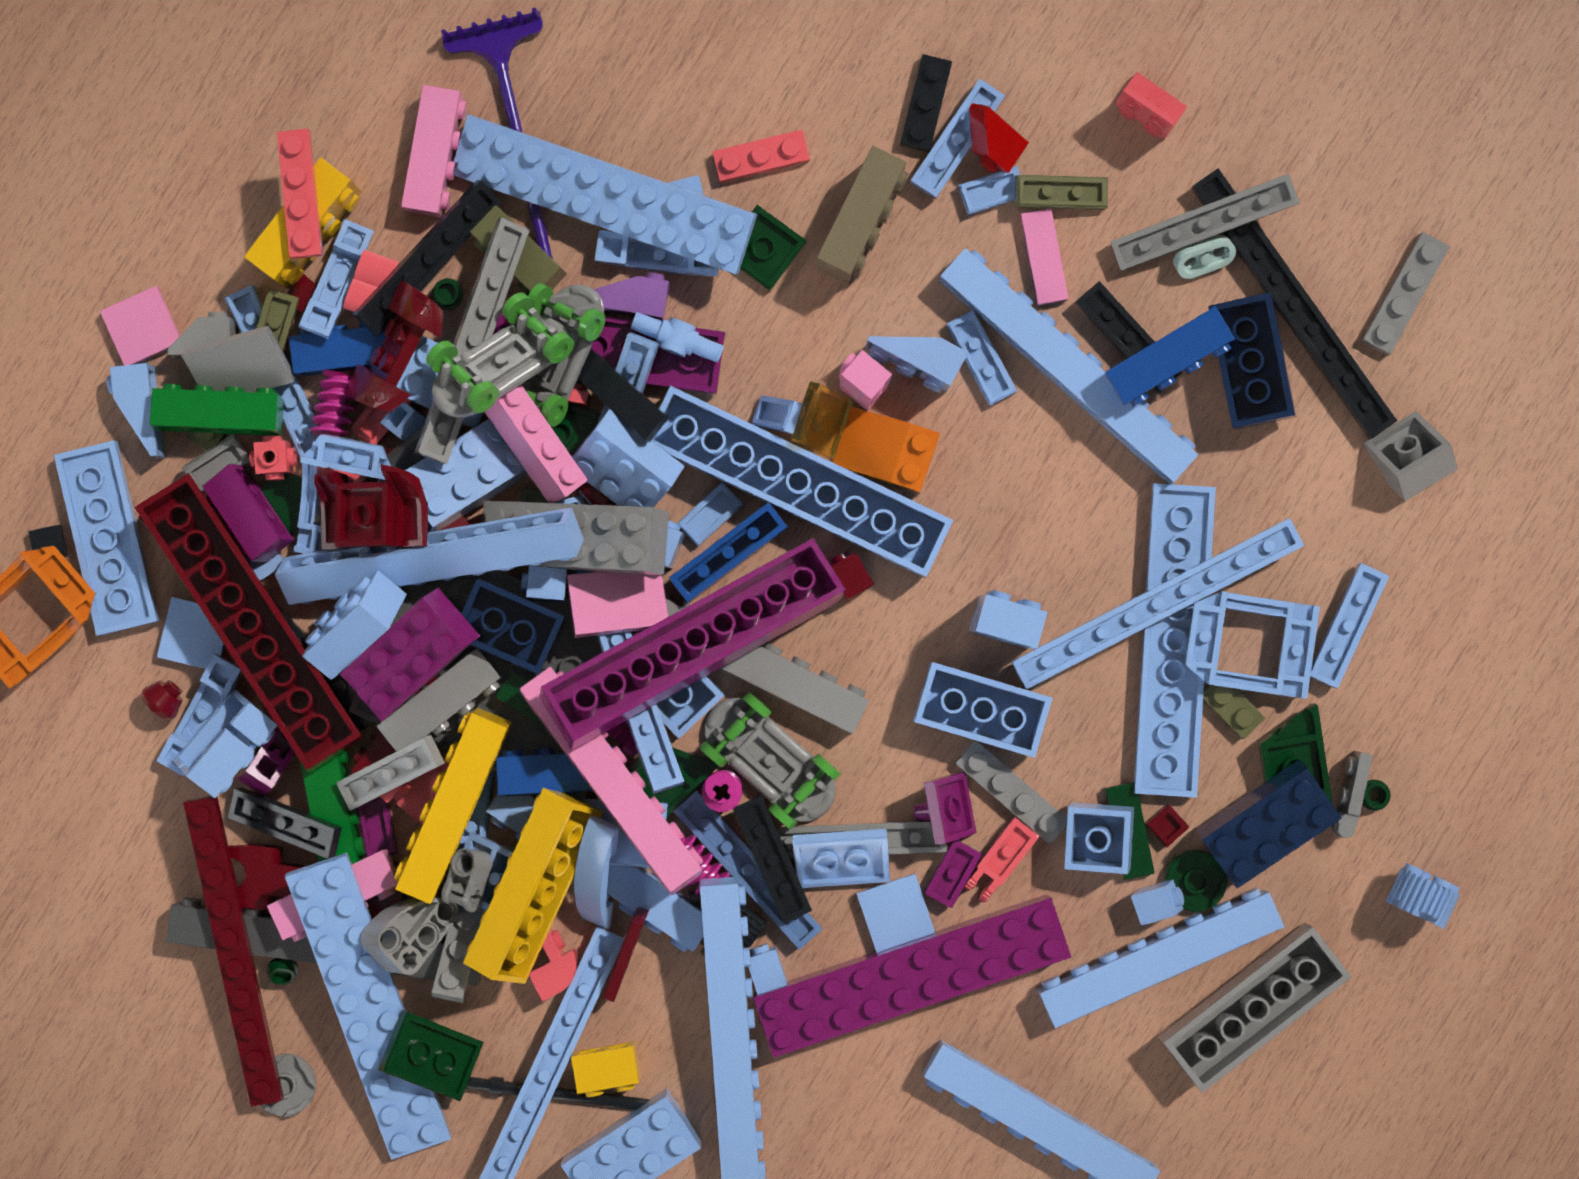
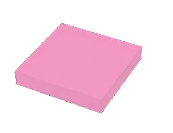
(141, 326)

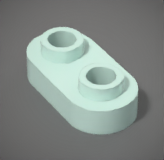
(1203, 256)

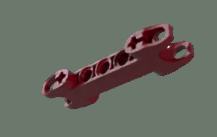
(267, 879)

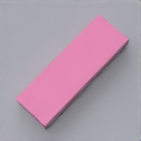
(1044, 257)

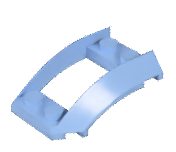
(340, 455)
(1296, 646)

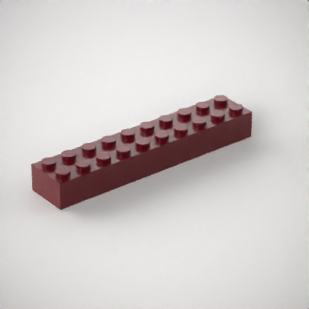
(248, 623)

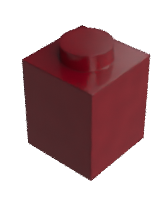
(851, 573)

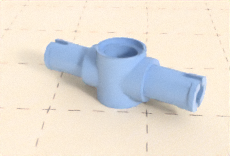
(677, 337)

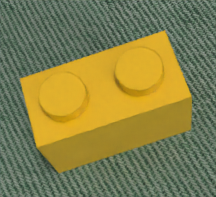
(606, 1068)

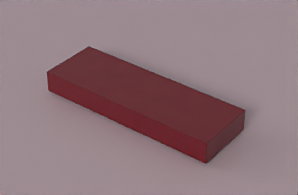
(625, 954)

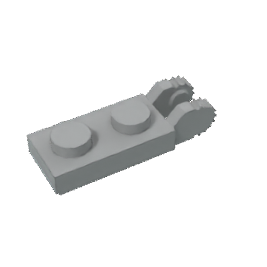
(1352, 795)

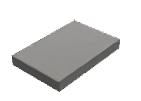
(241, 361)

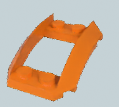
(66, 586)

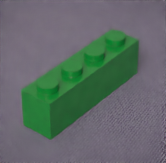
(217, 411)
(328, 804)

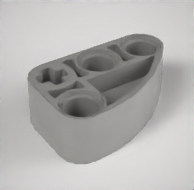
(400, 926)

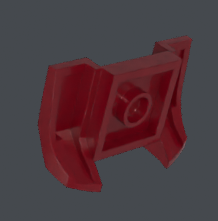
(378, 385)
(372, 512)

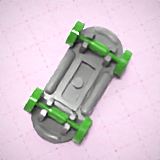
(583, 315)
(500, 362)
(769, 760)

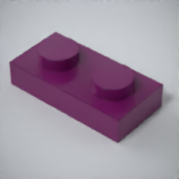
(952, 873)

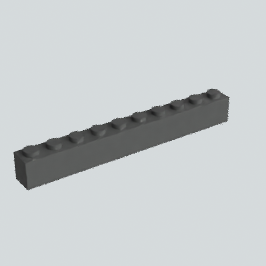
(191, 927)

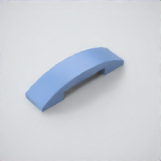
(631, 253)
(336, 279)
(217, 684)
(592, 871)

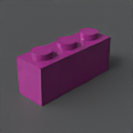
(247, 513)

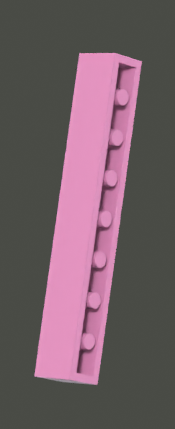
(624, 798)

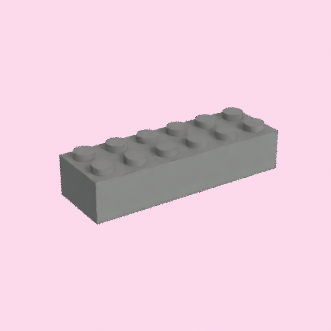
(614, 536)
(1254, 1006)

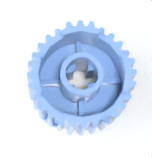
(1424, 897)

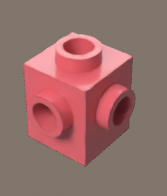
(284, 459)

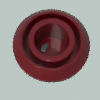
(163, 699)

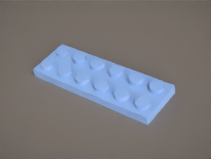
(107, 537)

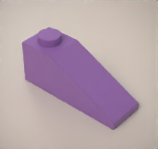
(637, 294)

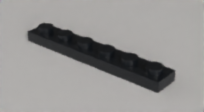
(428, 255)

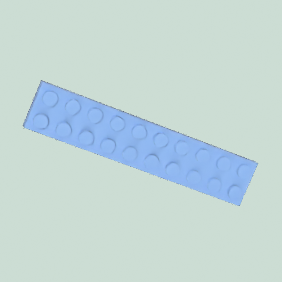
(604, 194)
(1168, 689)
(364, 1001)

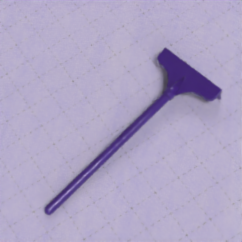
(495, 44)

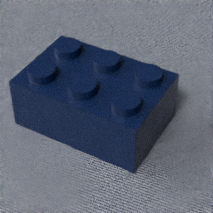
(511, 626)

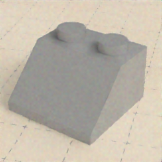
(1411, 455)

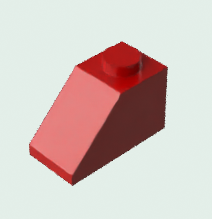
(994, 139)

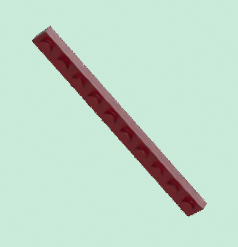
(233, 950)

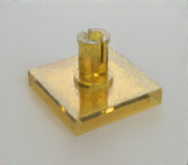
(821, 420)

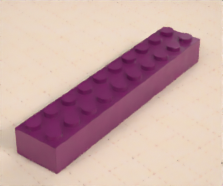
(691, 644)
(912, 975)

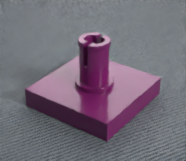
(947, 808)

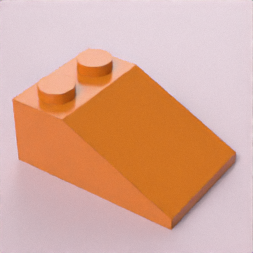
(886, 449)

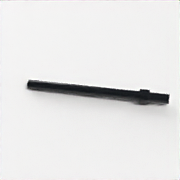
(497, 1086)

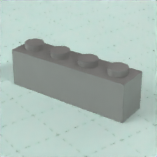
(441, 700)

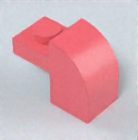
(559, 971)

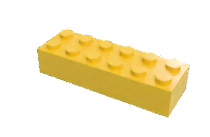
(453, 805)
(531, 888)

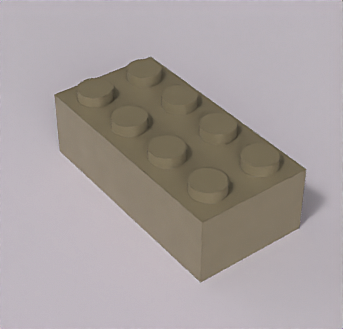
(860, 215)

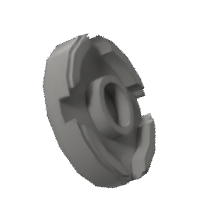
(297, 1083)

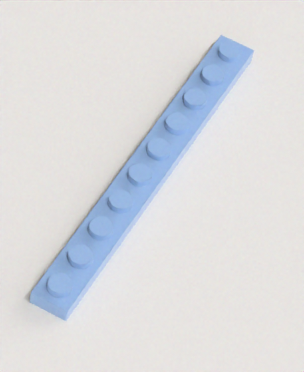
(1157, 603)
(646, 726)
(553, 1055)

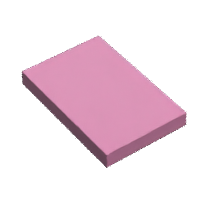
(615, 602)

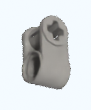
(467, 880)

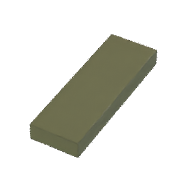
(1061, 192)

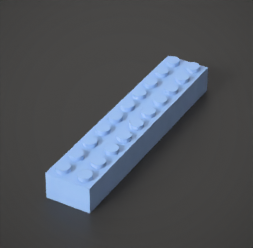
(801, 483)

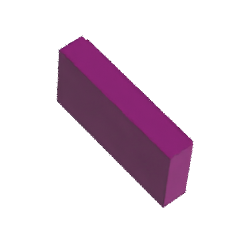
(377, 827)

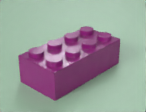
(409, 654)

